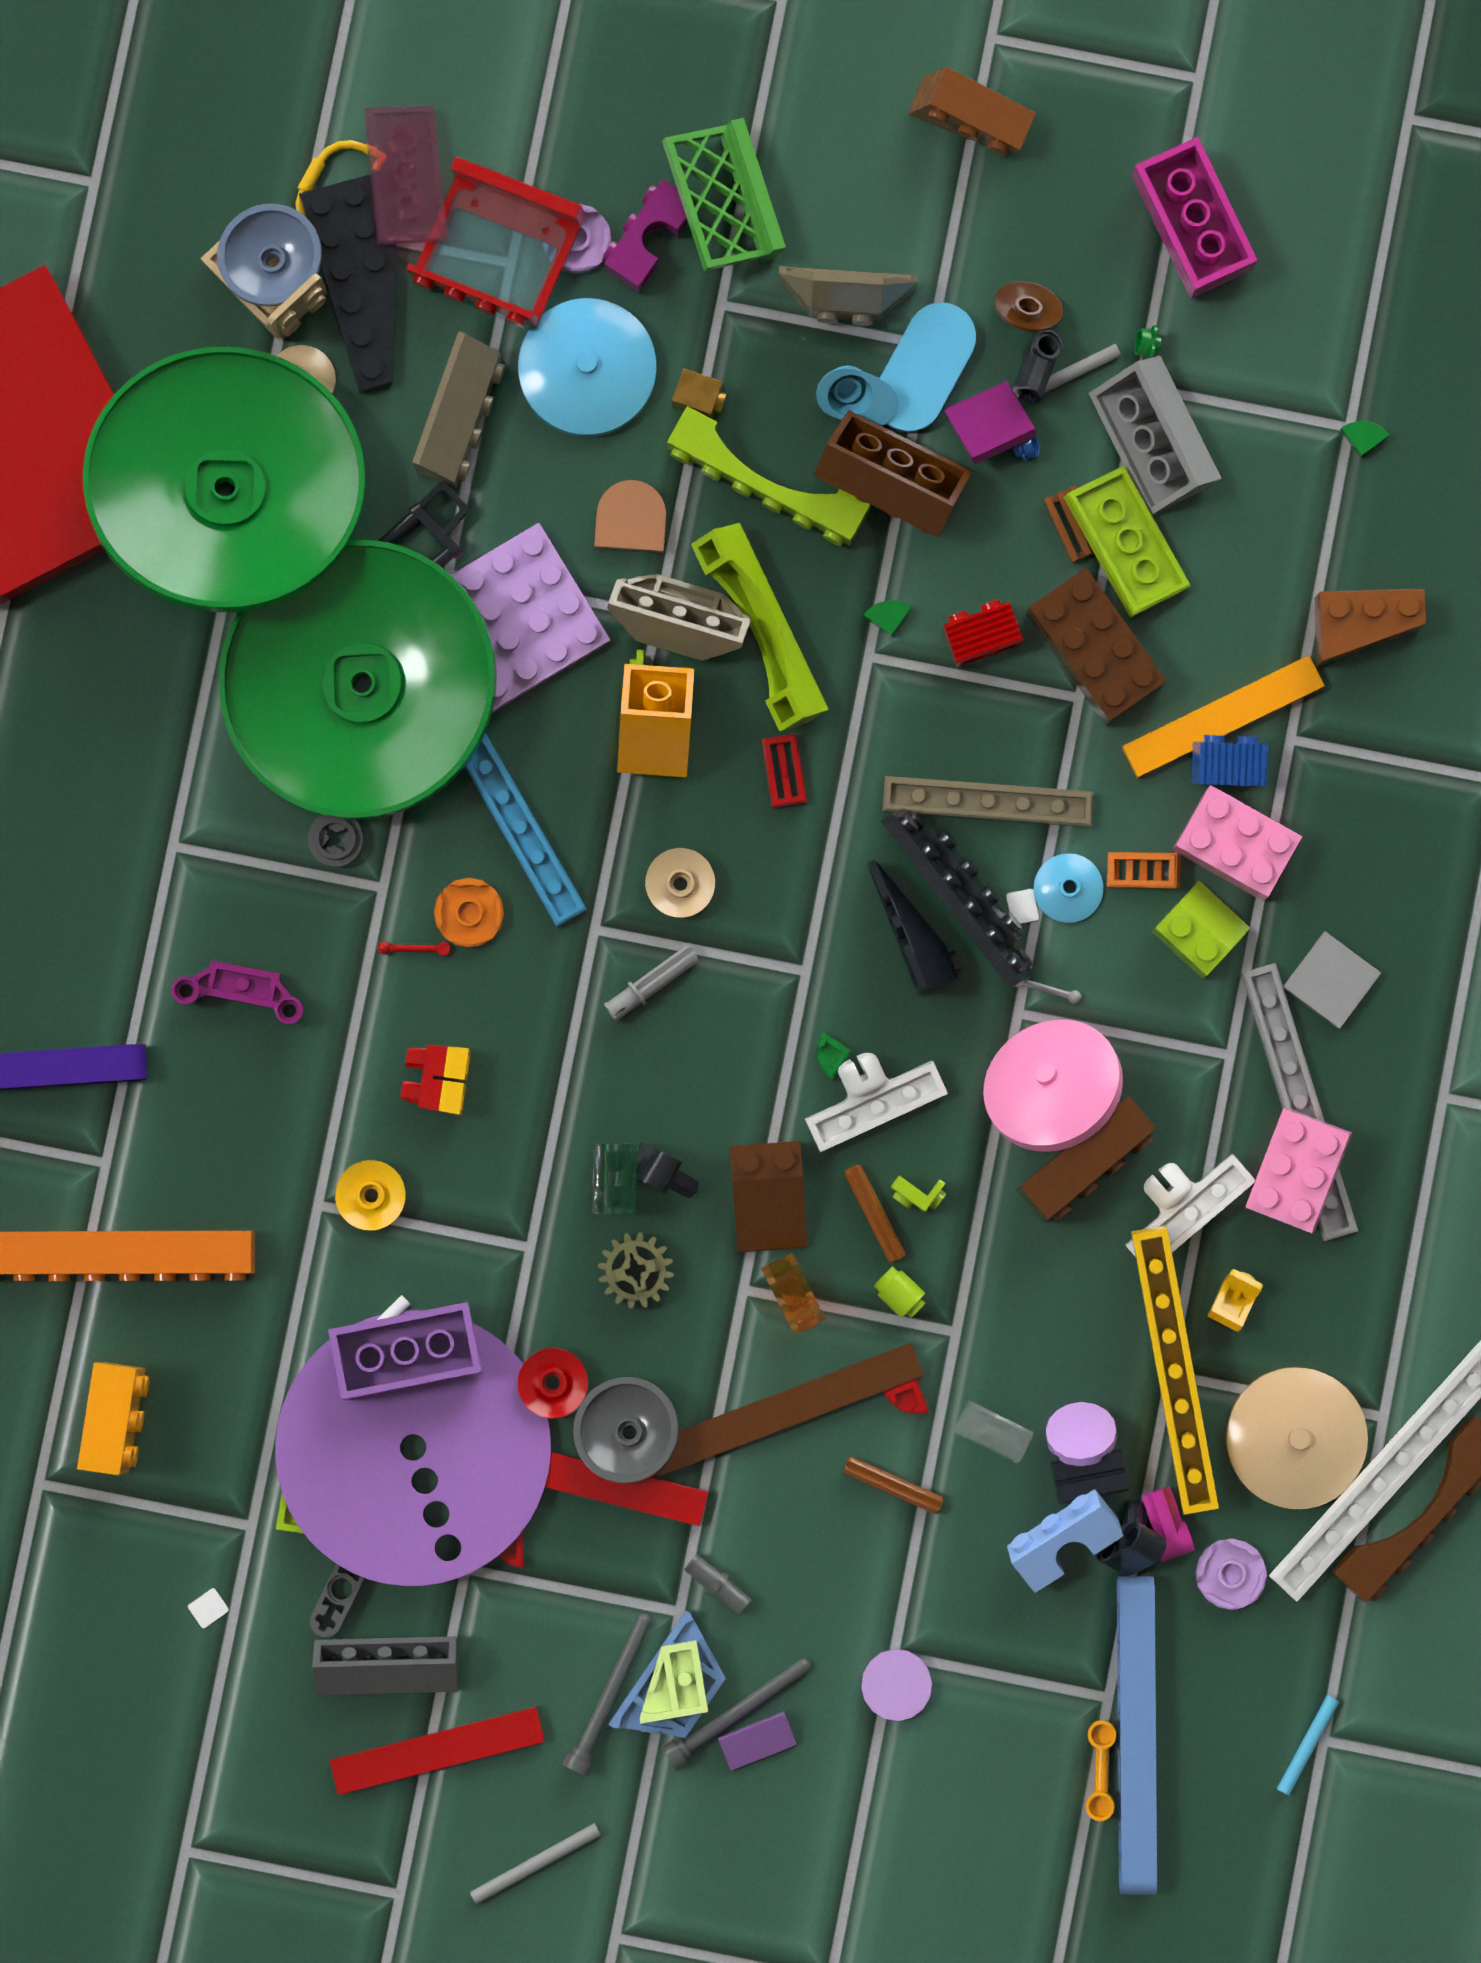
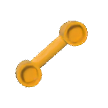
(1101, 1803)

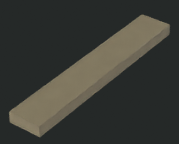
(988, 801)

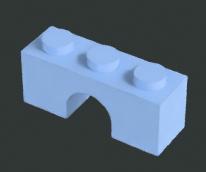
(1084, 1521)

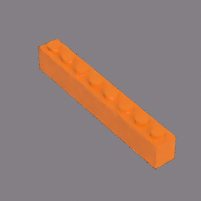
(127, 1254)

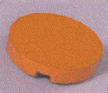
(469, 913)

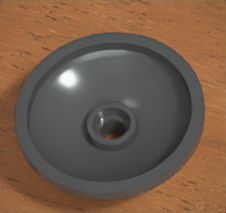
(606, 1417)

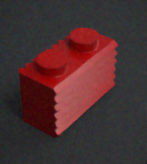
(982, 633)

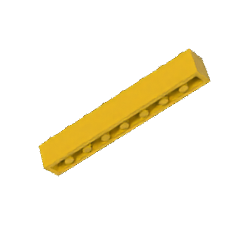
(1174, 1369)

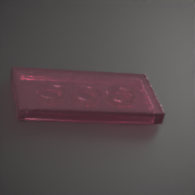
(405, 174)

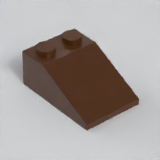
(768, 1196)

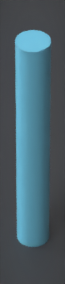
(1307, 1745)

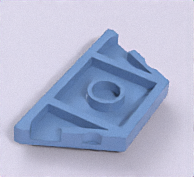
(629, 1712)

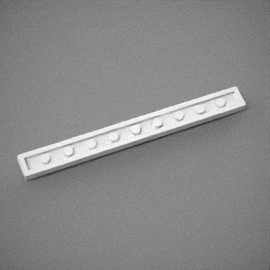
(1381, 1478)

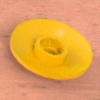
(352, 1189)

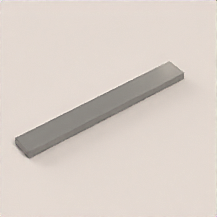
(1293, 1078)

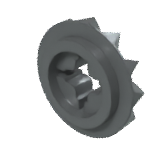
(334, 856)

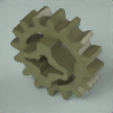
(619, 1274)

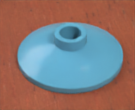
(1068, 906)

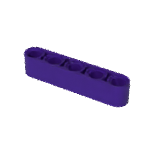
(73, 1066)

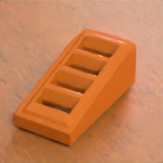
(1144, 858)

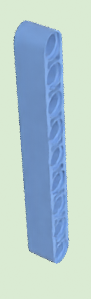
(1136, 1735)

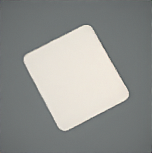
(1023, 905)
(208, 1608)

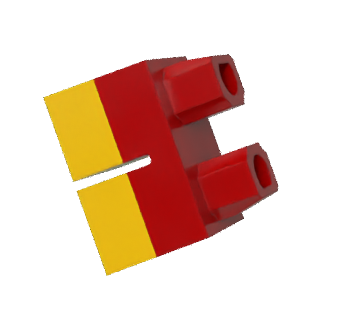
(434, 1093)

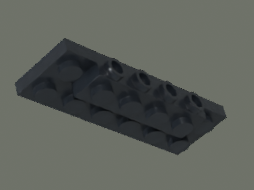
(963, 893)

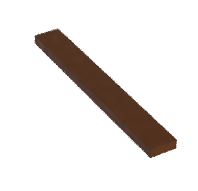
(794, 1406)

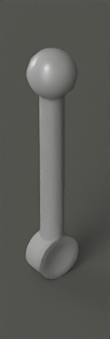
(1074, 996)

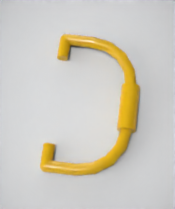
(317, 165)

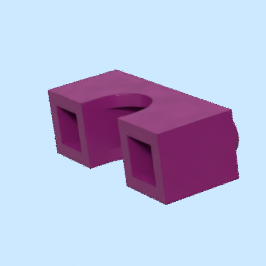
(629, 259)

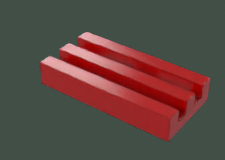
(788, 800)

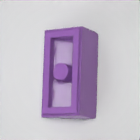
(757, 1740)

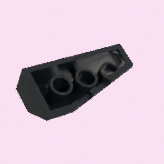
(921, 948)

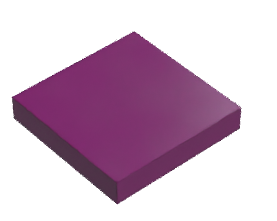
(990, 422)

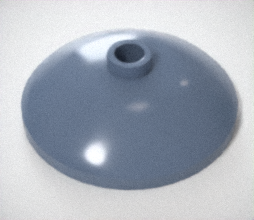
(258, 237)

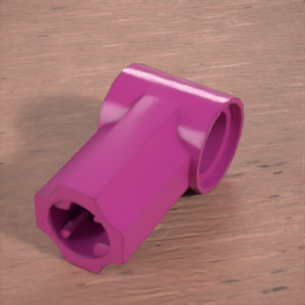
(1166, 1520)

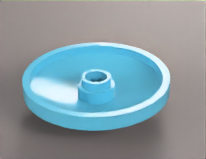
(587, 367)

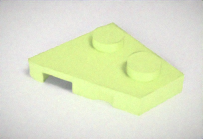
(675, 1684)

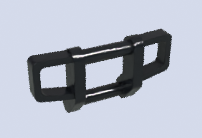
(418, 514)

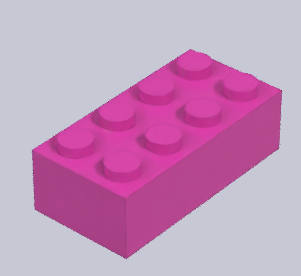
(1194, 217)

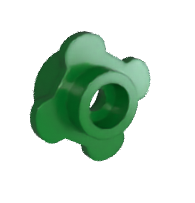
(1147, 342)

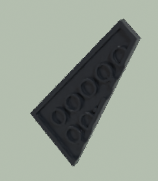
(356, 276)

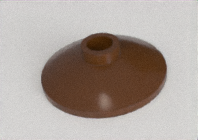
(1028, 306)

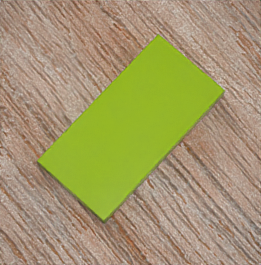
(1127, 541)

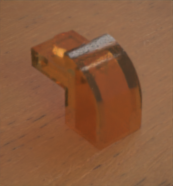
(793, 1293)

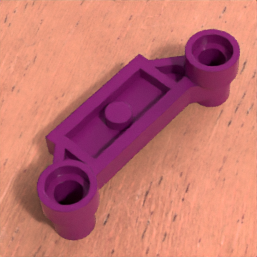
(242, 986)

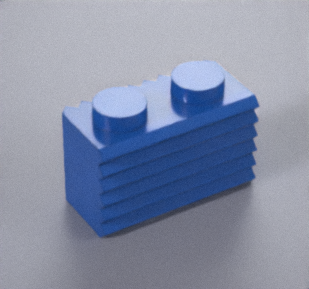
(1229, 763)

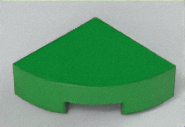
(1364, 435)
(887, 615)
(830, 1054)

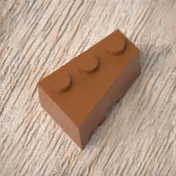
(972, 111)
(1363, 619)

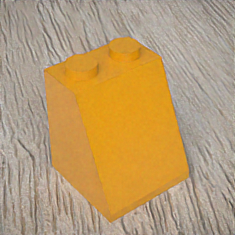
(655, 720)

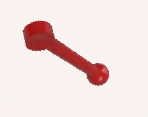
(442, 948)

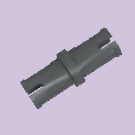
(717, 1584)

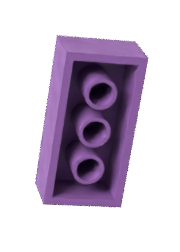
(405, 1351)

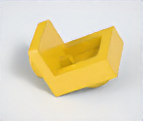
(1235, 1299)

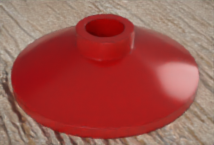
(534, 1388)

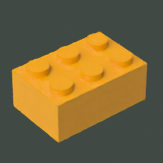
(113, 1418)

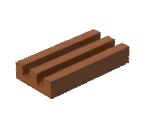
(1049, 504)

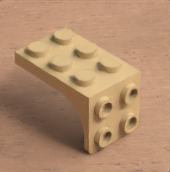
(283, 318)

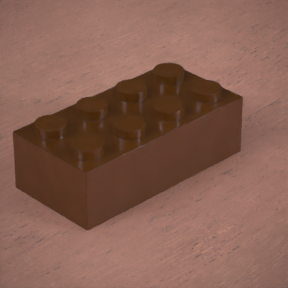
(892, 473)
(1096, 646)
(1078, 1167)

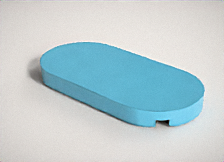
(928, 364)

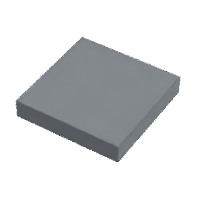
(1331, 980)

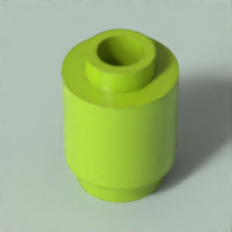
(900, 1292)

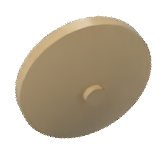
(1296, 1438)

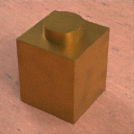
(699, 393)

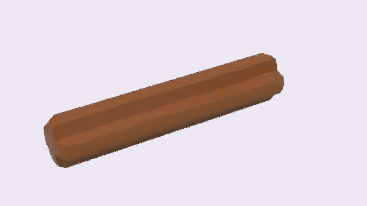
(874, 1213)
(893, 1485)

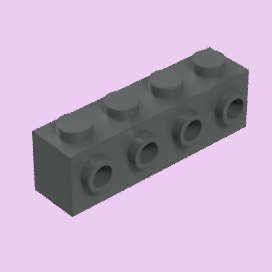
(385, 1665)

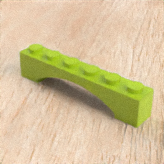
(834, 514)
(732, 562)

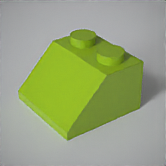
(1201, 929)

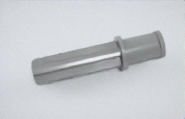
(651, 983)

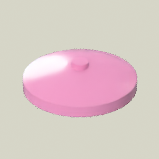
(1053, 1085)

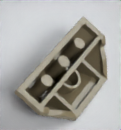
(846, 294)
(678, 616)

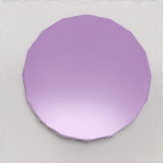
(590, 243)
(1081, 1433)
(1231, 1574)
(896, 1684)

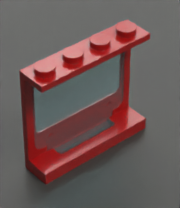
(500, 244)

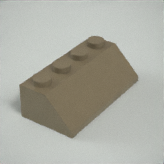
(458, 411)

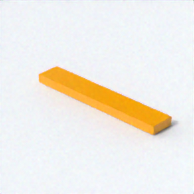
(1223, 716)

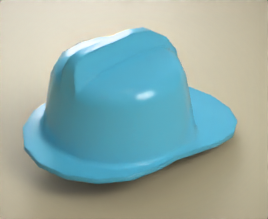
(856, 391)

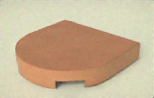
(631, 518)

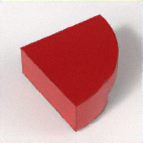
(907, 1397)
(514, 1553)

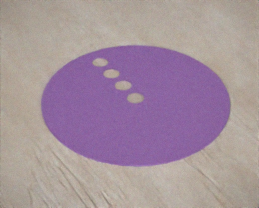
(355, 1488)

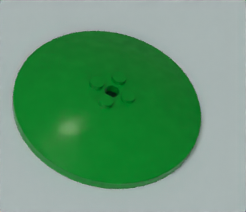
(212, 422)
(294, 697)

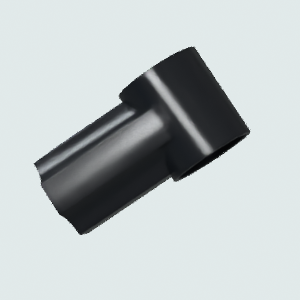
(1037, 366)

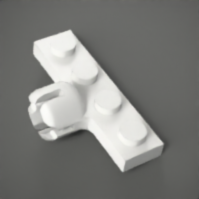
(873, 1099)
(1191, 1205)

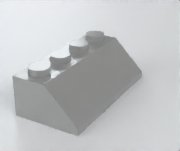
(1154, 434)

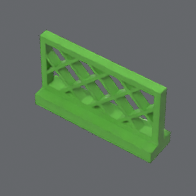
(751, 188)

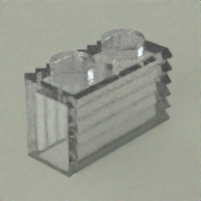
(993, 1431)

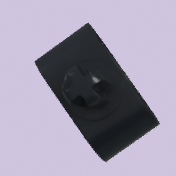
(663, 1172)
(1138, 1546)

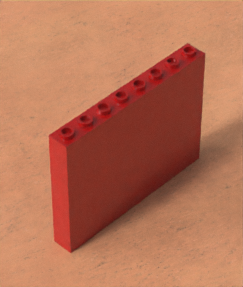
(47, 412)

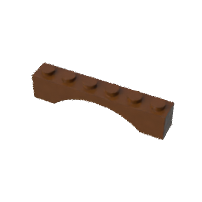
(1370, 1565)

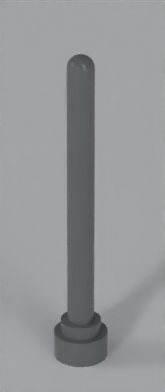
(680, 1751)
(580, 1757)

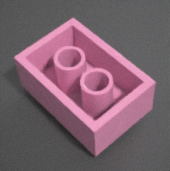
(1237, 843)
(1298, 1170)

